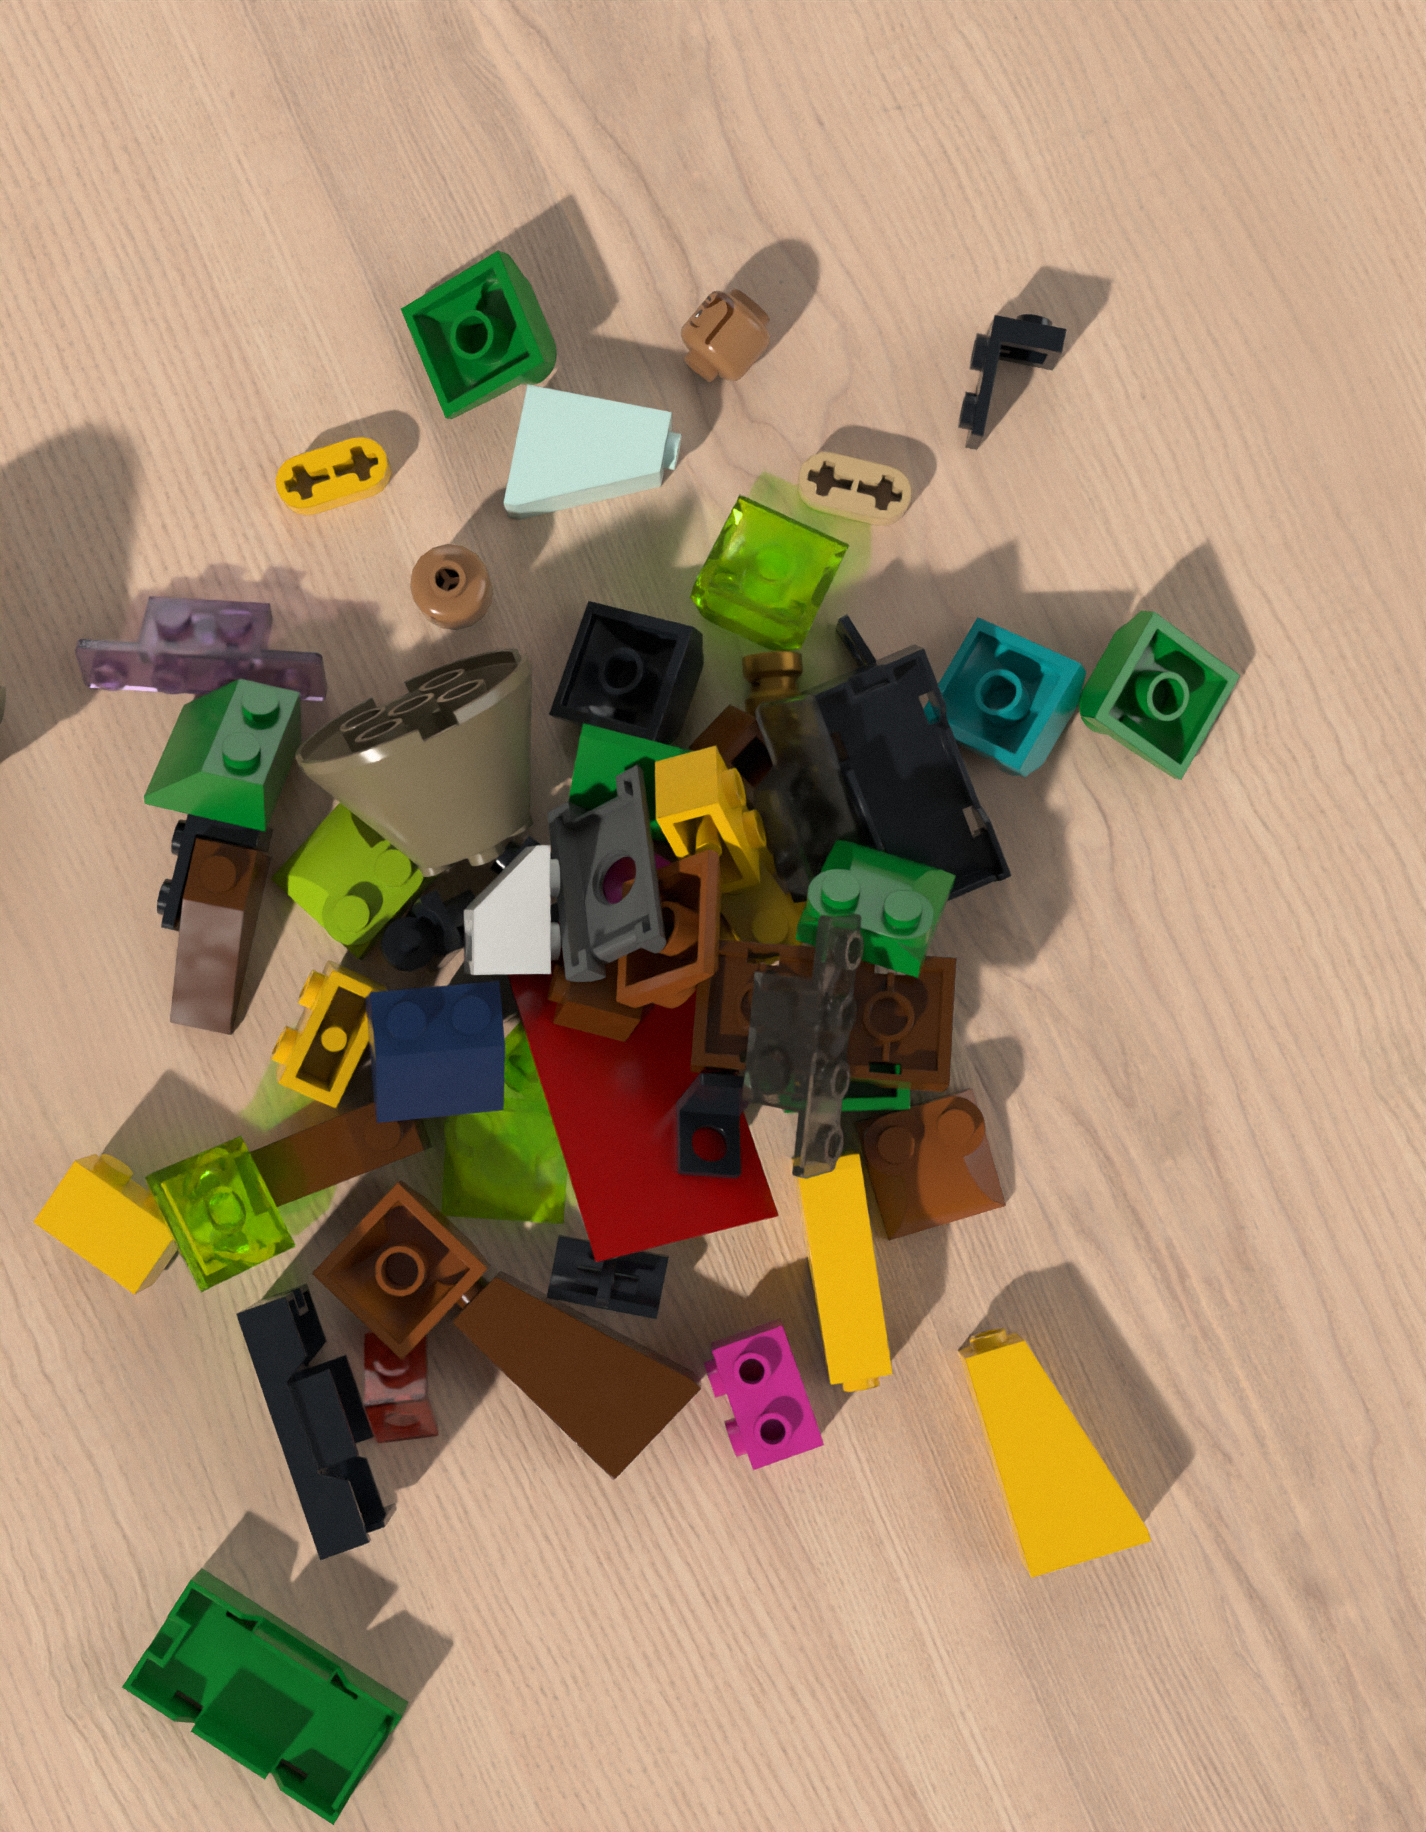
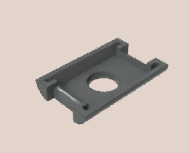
(586, 848)

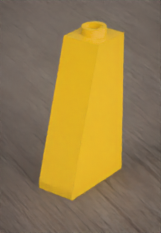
(844, 1274)
(1047, 1470)

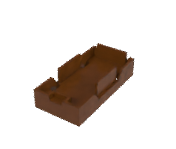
(897, 1019)

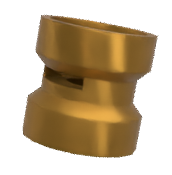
(771, 677)

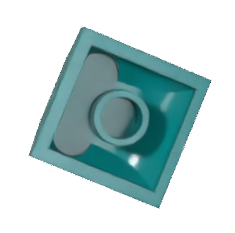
(1008, 697)

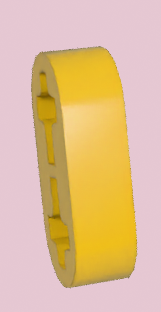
(328, 462)

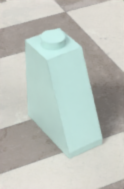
(585, 451)

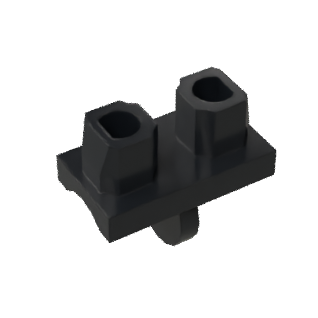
(428, 933)
(617, 1284)

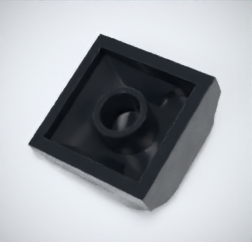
(630, 674)

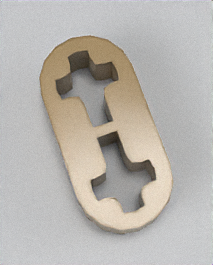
(857, 474)

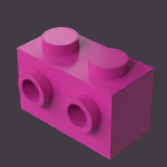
(764, 1394)

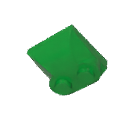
(481, 335)
(1156, 692)
(893, 895)

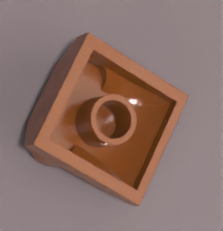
(692, 932)
(930, 1163)
(402, 1268)

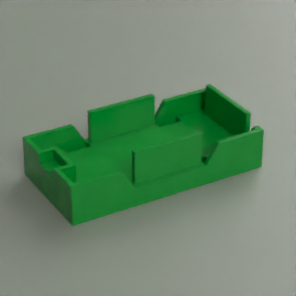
(266, 1695)

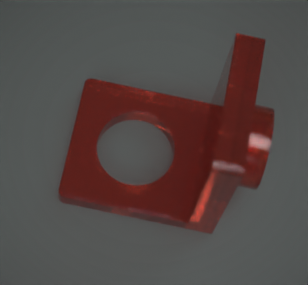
(397, 1388)

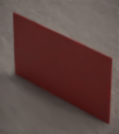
(620, 1128)

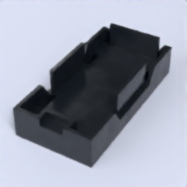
(908, 771)
(316, 1420)

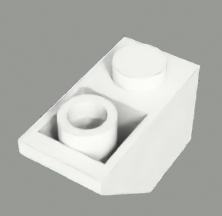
(510, 920)

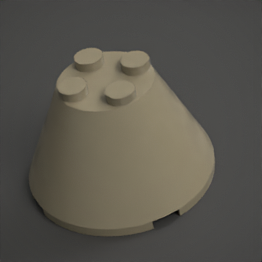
(439, 766)

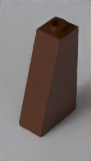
(579, 1372)

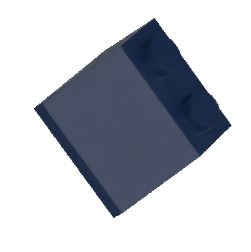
(436, 1051)

